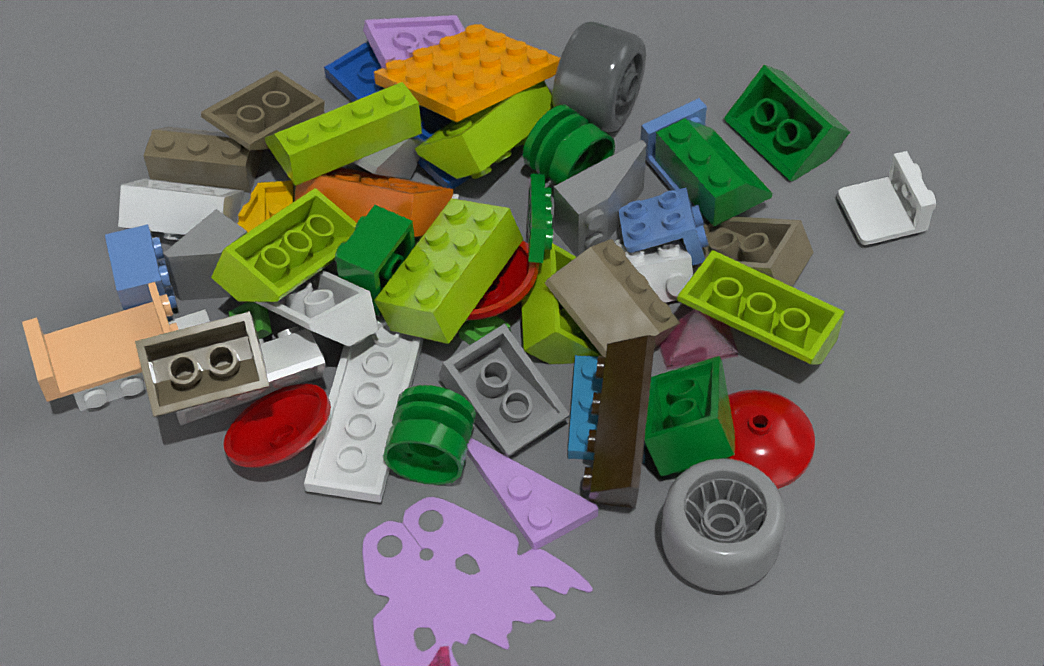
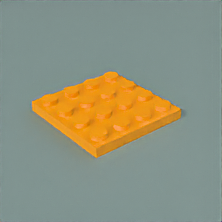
(469, 71)

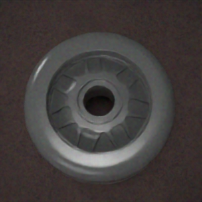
(600, 74)

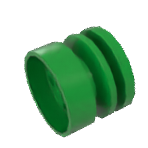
(565, 145)
(429, 435)

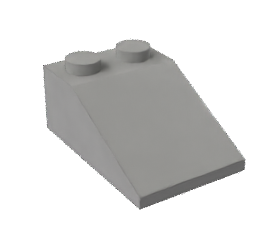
(591, 200)
(505, 390)

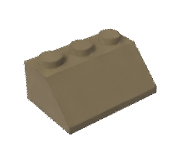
(201, 159)
(610, 298)
(202, 364)

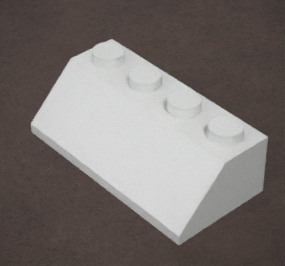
(288, 361)

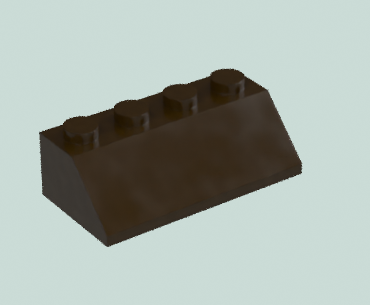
(621, 422)

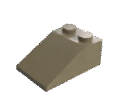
(263, 110)
(765, 244)

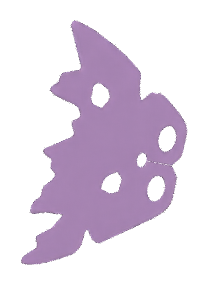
(447, 599)

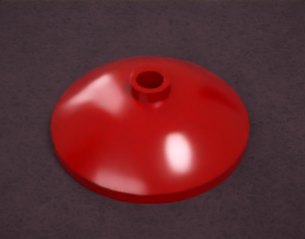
(509, 286)
(277, 426)
(783, 446)

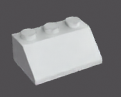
(173, 205)
(329, 308)

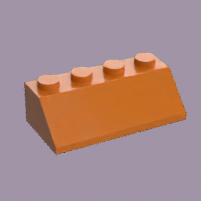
(359, 191)

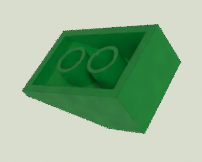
(689, 417)

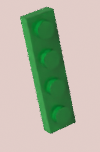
(539, 218)

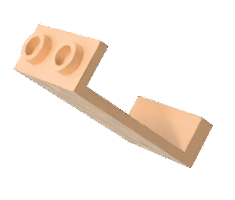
(95, 349)

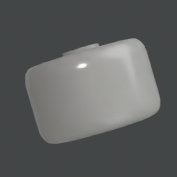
(723, 524)

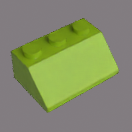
(547, 326)

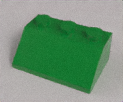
(785, 123)
(708, 170)

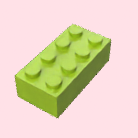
(449, 270)

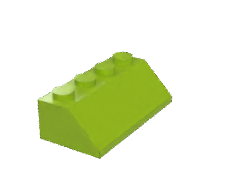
(346, 133)
(488, 135)
(284, 250)
(763, 308)

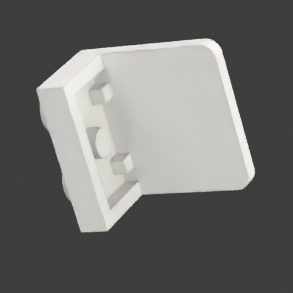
(889, 205)
(664, 266)

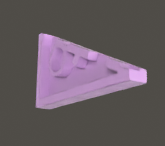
(533, 502)

